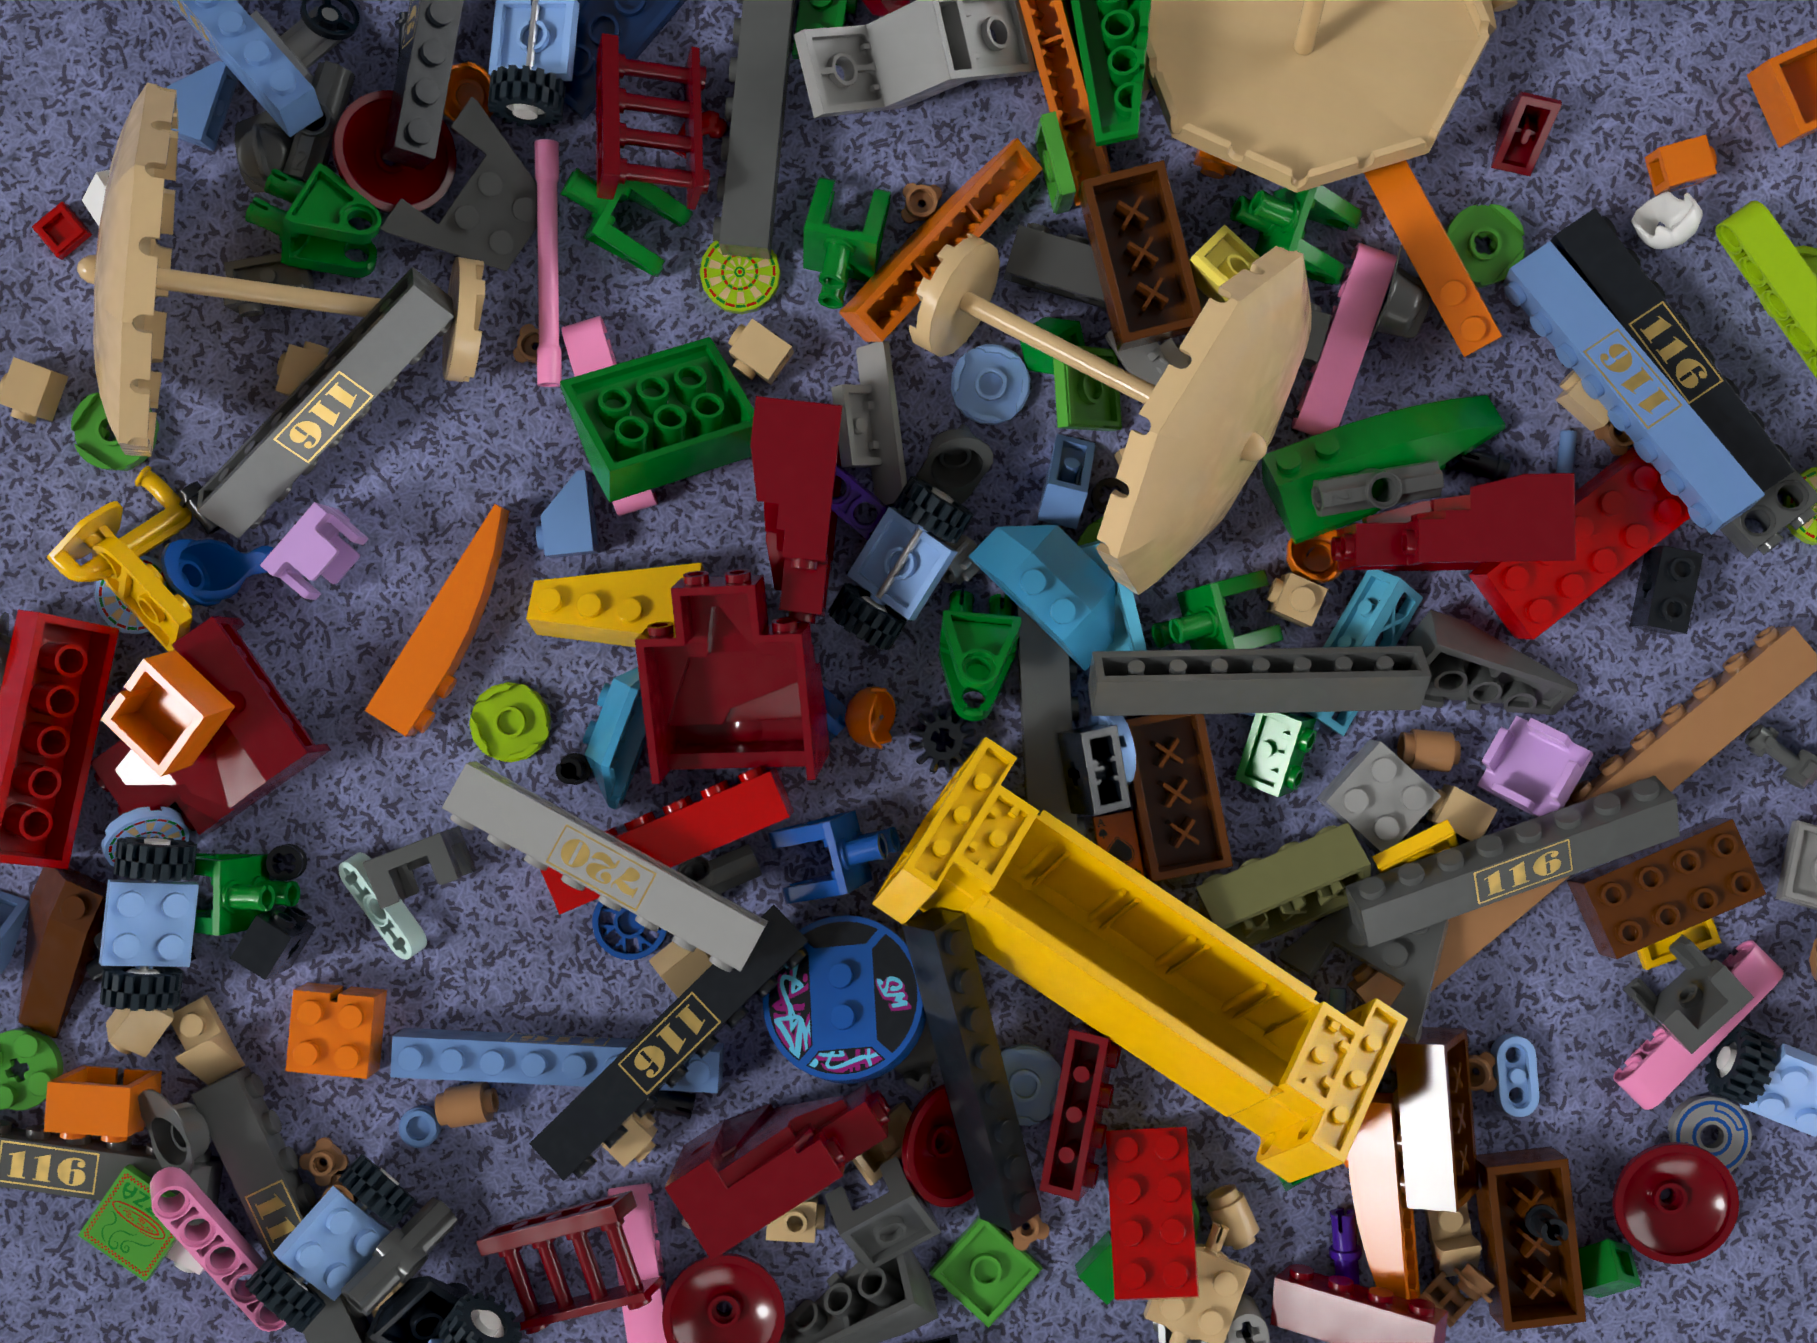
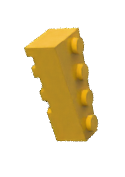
(605, 605)

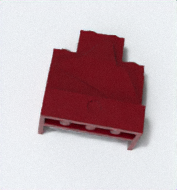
(795, 478)
(1497, 522)
(729, 683)
(244, 760)
(770, 1162)

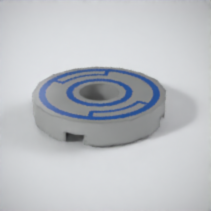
(1705, 1110)

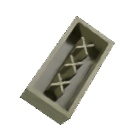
(1286, 887)

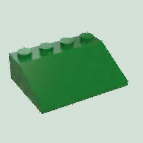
(660, 418)

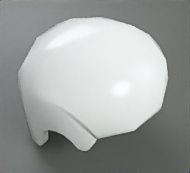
(1678, 216)

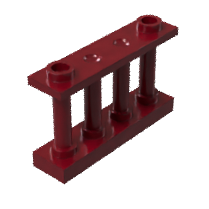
(613, 134)
(575, 1224)

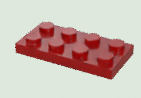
(1151, 1214)

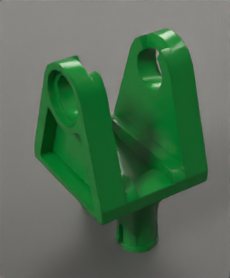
(1282, 220)
(316, 225)
(601, 232)
(841, 252)
(1206, 622)
(977, 651)
(239, 892)

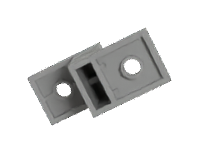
(912, 54)

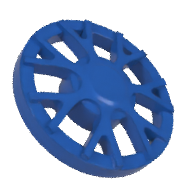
(627, 928)

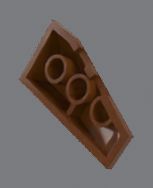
(61, 930)

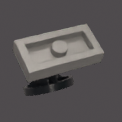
(312, 34)

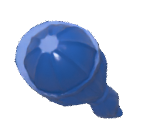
(208, 569)

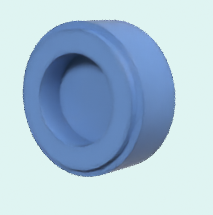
(419, 1126)

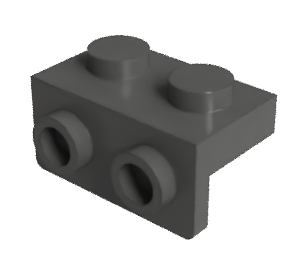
(268, 270)

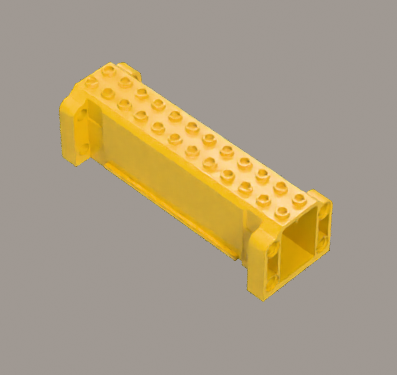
(1145, 969)

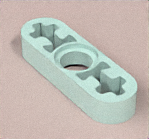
(392, 922)

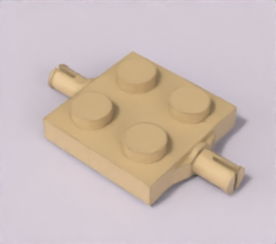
(1219, 1292)

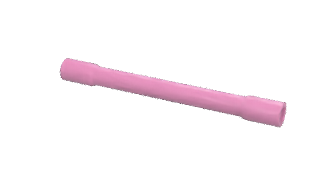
(547, 176)

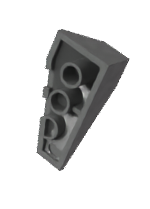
(1484, 670)
(866, 1305)

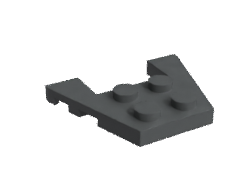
(492, 211)
(1406, 959)

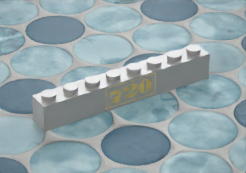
(604, 865)

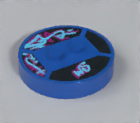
(848, 1004)

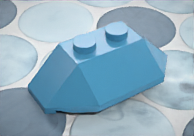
(1053, 585)
(617, 737)

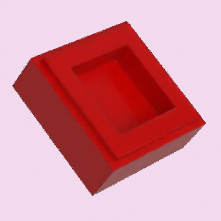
(62, 230)

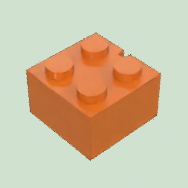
(1788, 92)
(167, 721)
(336, 1035)
(93, 1104)

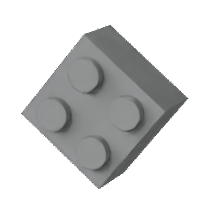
(1378, 796)

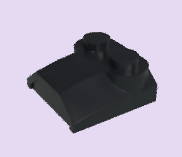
(415, 1311)

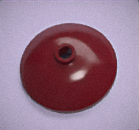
(358, 153)
(934, 1154)
(1694, 1216)
(693, 1297)

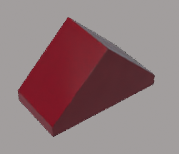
(1524, 132)

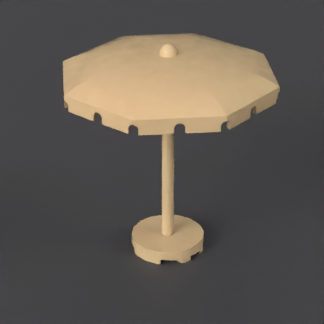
(1312, 83)
(135, 269)
(1204, 419)

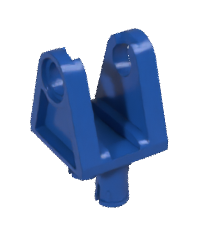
(848, 850)

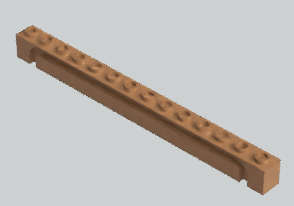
(1671, 752)

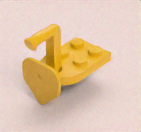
(119, 560)

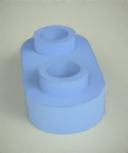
(1518, 1073)

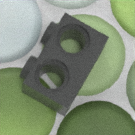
(1773, 516)

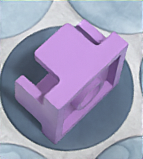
(315, 550)
(1533, 766)

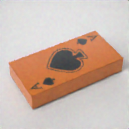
(1118, 836)

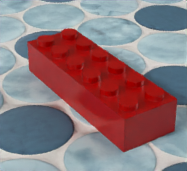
(1616, 522)
(49, 732)
(693, 827)

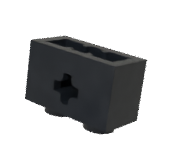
(1666, 590)
(1094, 769)
(274, 941)

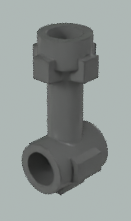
(1800, 768)

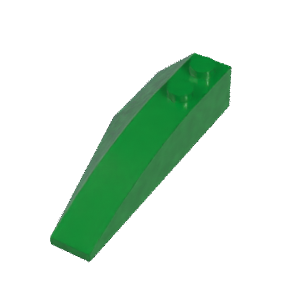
(1113, 60)
(1379, 442)

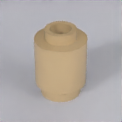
(1232, 1210)

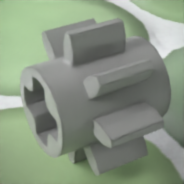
(962, 566)

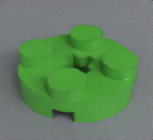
(1505, 236)
(92, 437)
(44, 1065)

